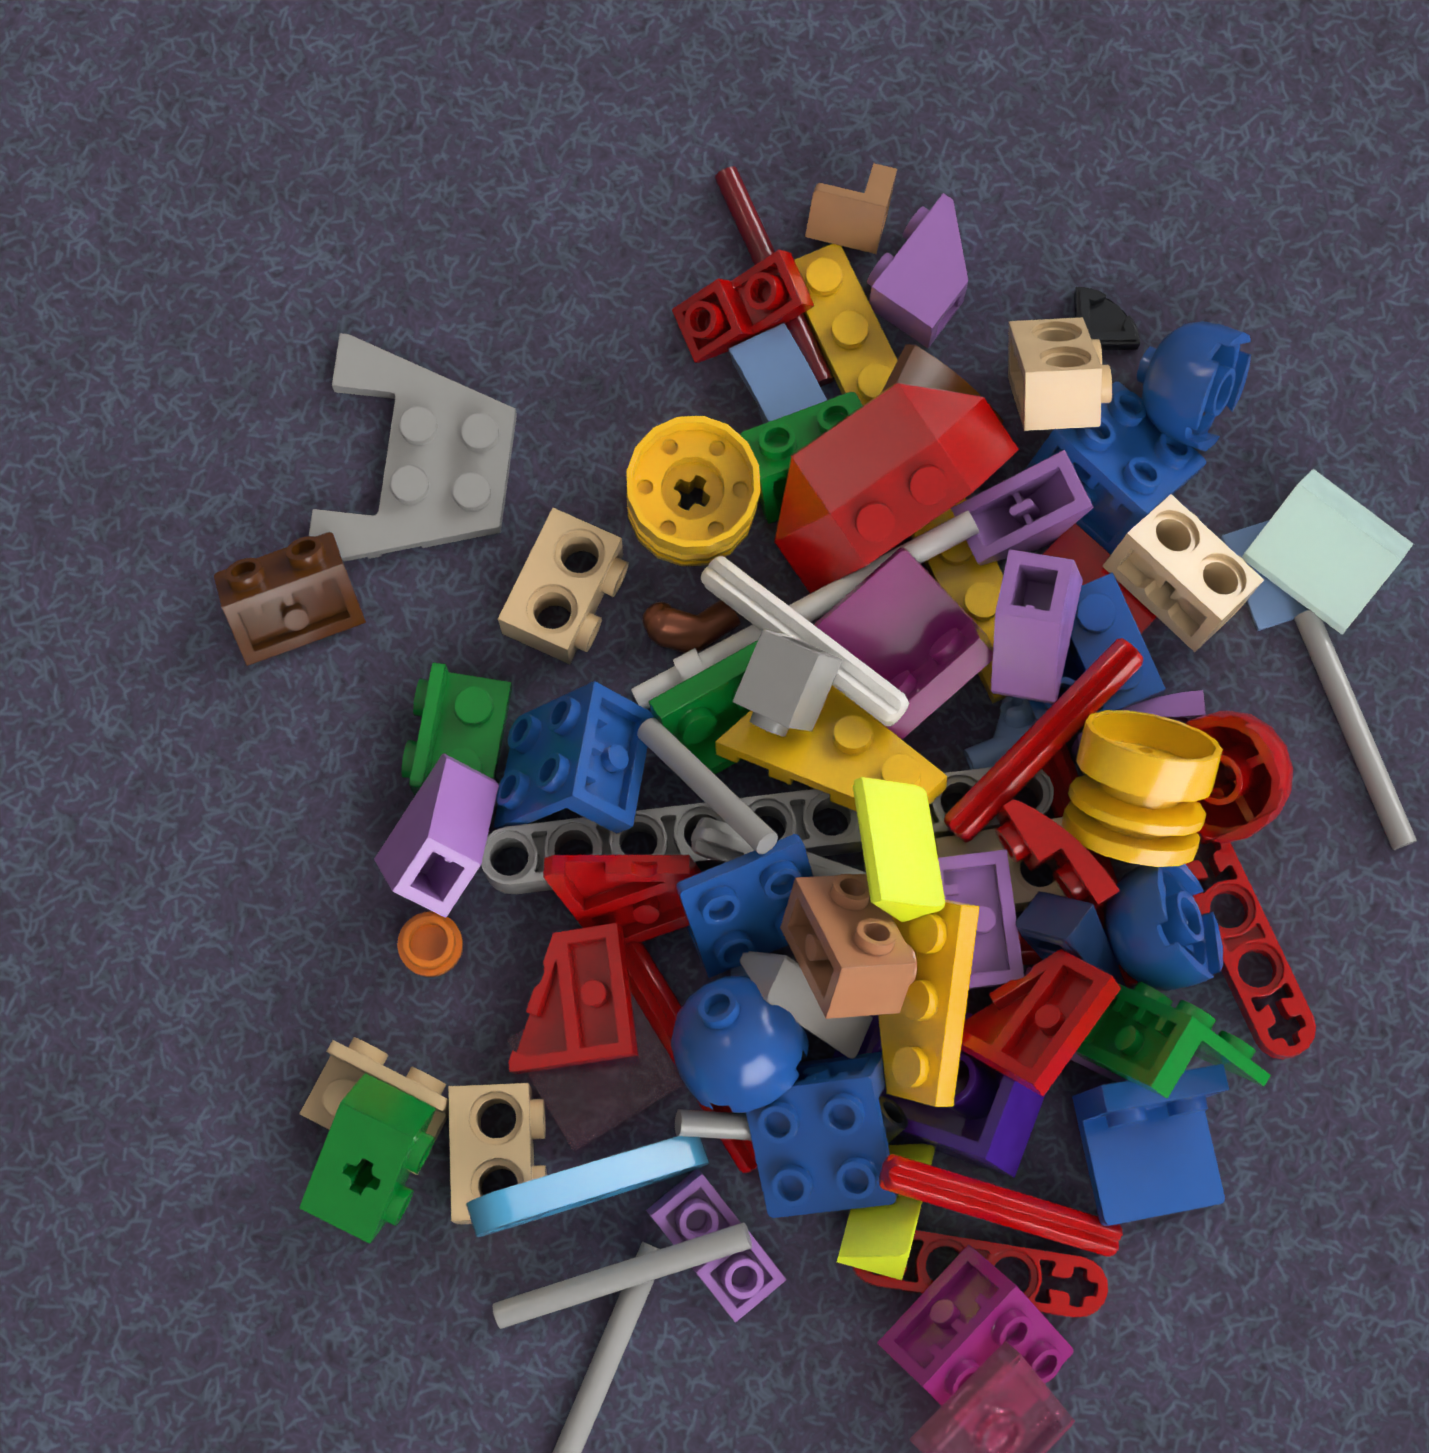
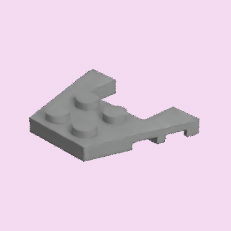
(442, 459)

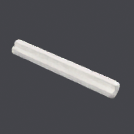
(772, 614)

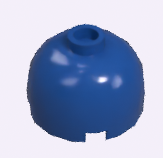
(1190, 374)
(1160, 930)
(736, 1045)

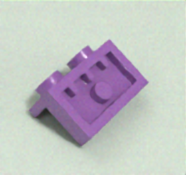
(986, 882)

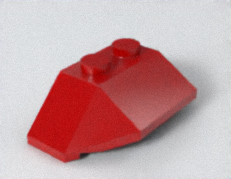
(884, 477)

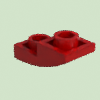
(744, 307)
(1040, 839)

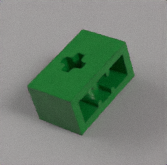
(368, 1159)

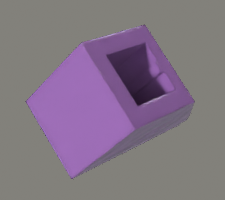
(925, 278)
(1034, 625)
(440, 836)

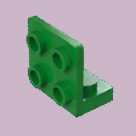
(1154, 1042)

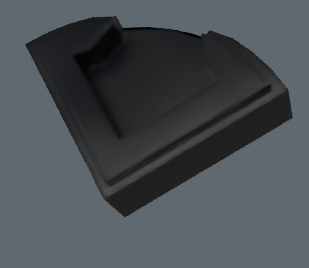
(1105, 320)

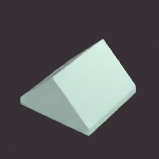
(1327, 551)

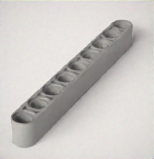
(672, 823)

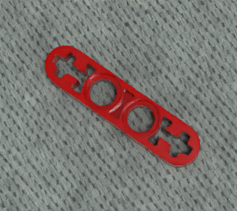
(1254, 936)
(1062, 1268)

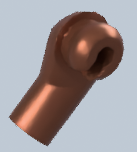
(687, 631)

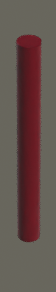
(759, 248)

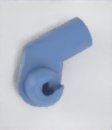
(1013, 723)

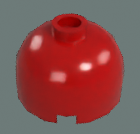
(1250, 778)

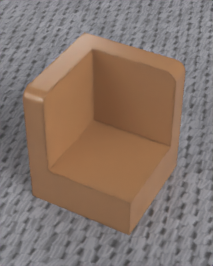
(852, 216)

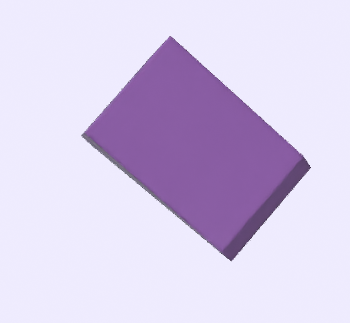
(1026, 509)

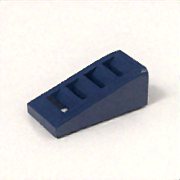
(1069, 925)

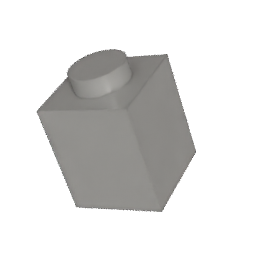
(786, 683)

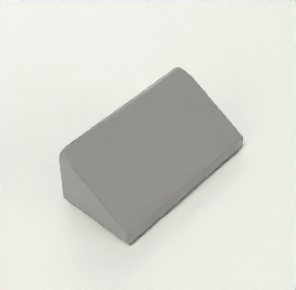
(785, 985)

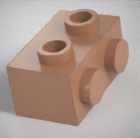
(847, 947)

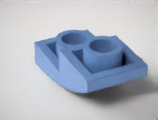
(776, 373)

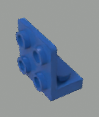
(1122, 466)
(577, 757)
(742, 904)
(824, 1139)
(1151, 1151)

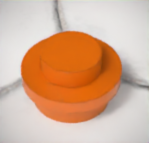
(430, 944)

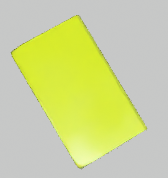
(898, 848)
(882, 1236)

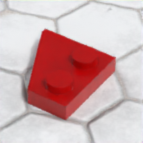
(622, 890)
(580, 1005)
(1040, 1020)

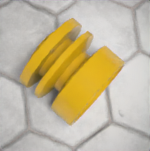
(685, 456)
(1141, 787)

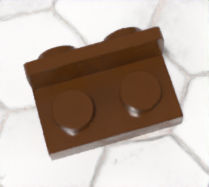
(288, 597)

